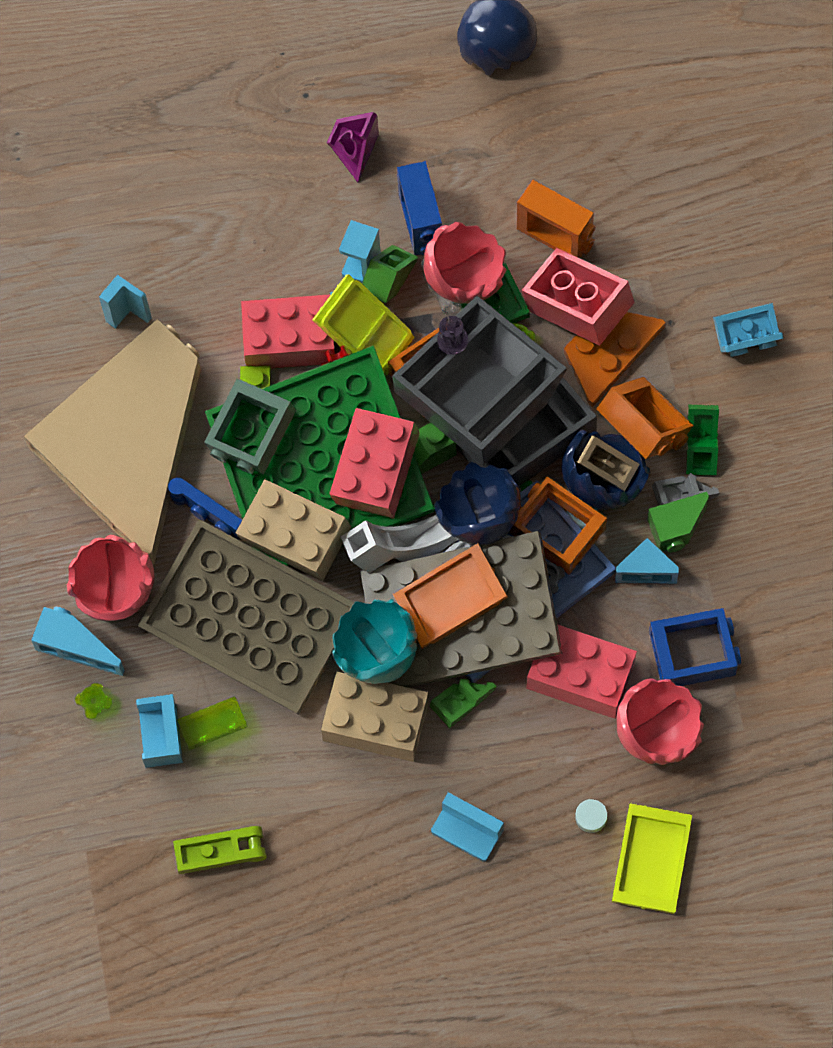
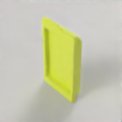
(361, 320)
(652, 858)

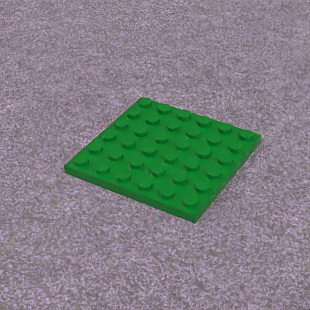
(316, 437)

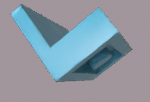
(120, 299)
(467, 827)

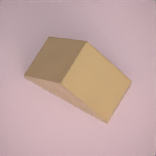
(607, 463)

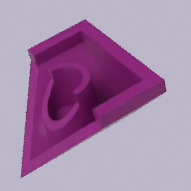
(354, 141)

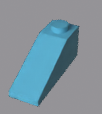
(67, 638)

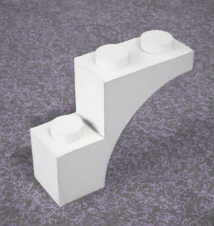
(374, 545)

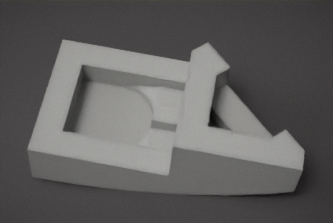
(679, 488)

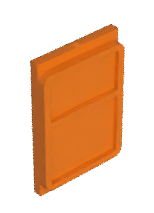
(451, 595)

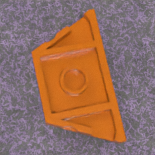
(602, 365)

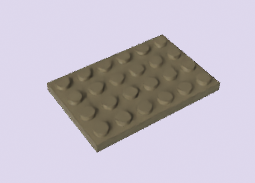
(247, 616)
(509, 634)

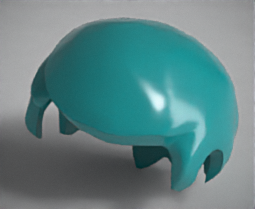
(375, 641)

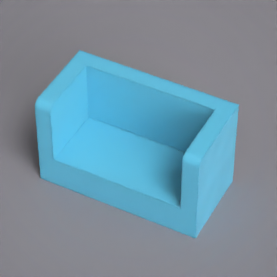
(360, 245)
(159, 731)

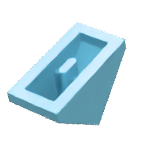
(647, 565)

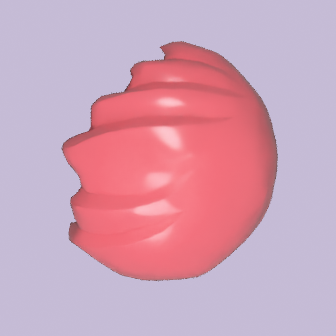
(464, 263)
(110, 578)
(659, 722)

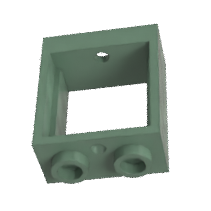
(265, 400)

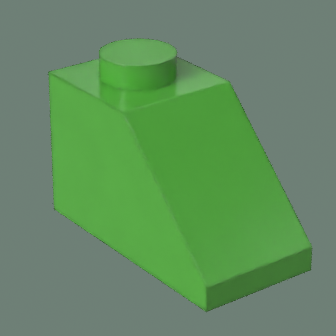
(388, 272)
(433, 448)
(676, 521)

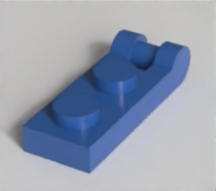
(203, 506)

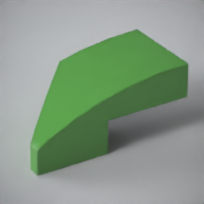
(460, 700)

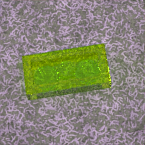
(212, 723)

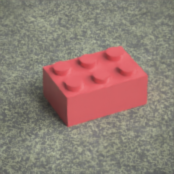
(578, 296)
(283, 333)
(374, 463)
(585, 674)

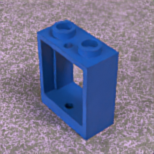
(418, 204)
(699, 673)

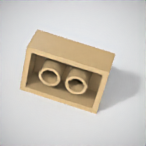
(293, 529)
(375, 717)

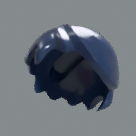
(496, 34)
(594, 490)
(479, 504)

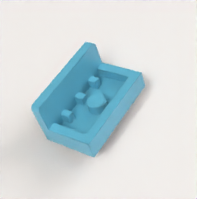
(747, 329)

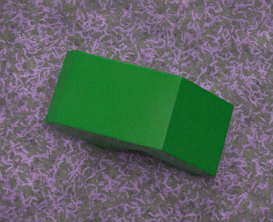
(702, 440)

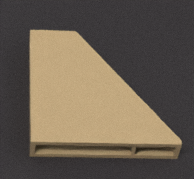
(125, 434)

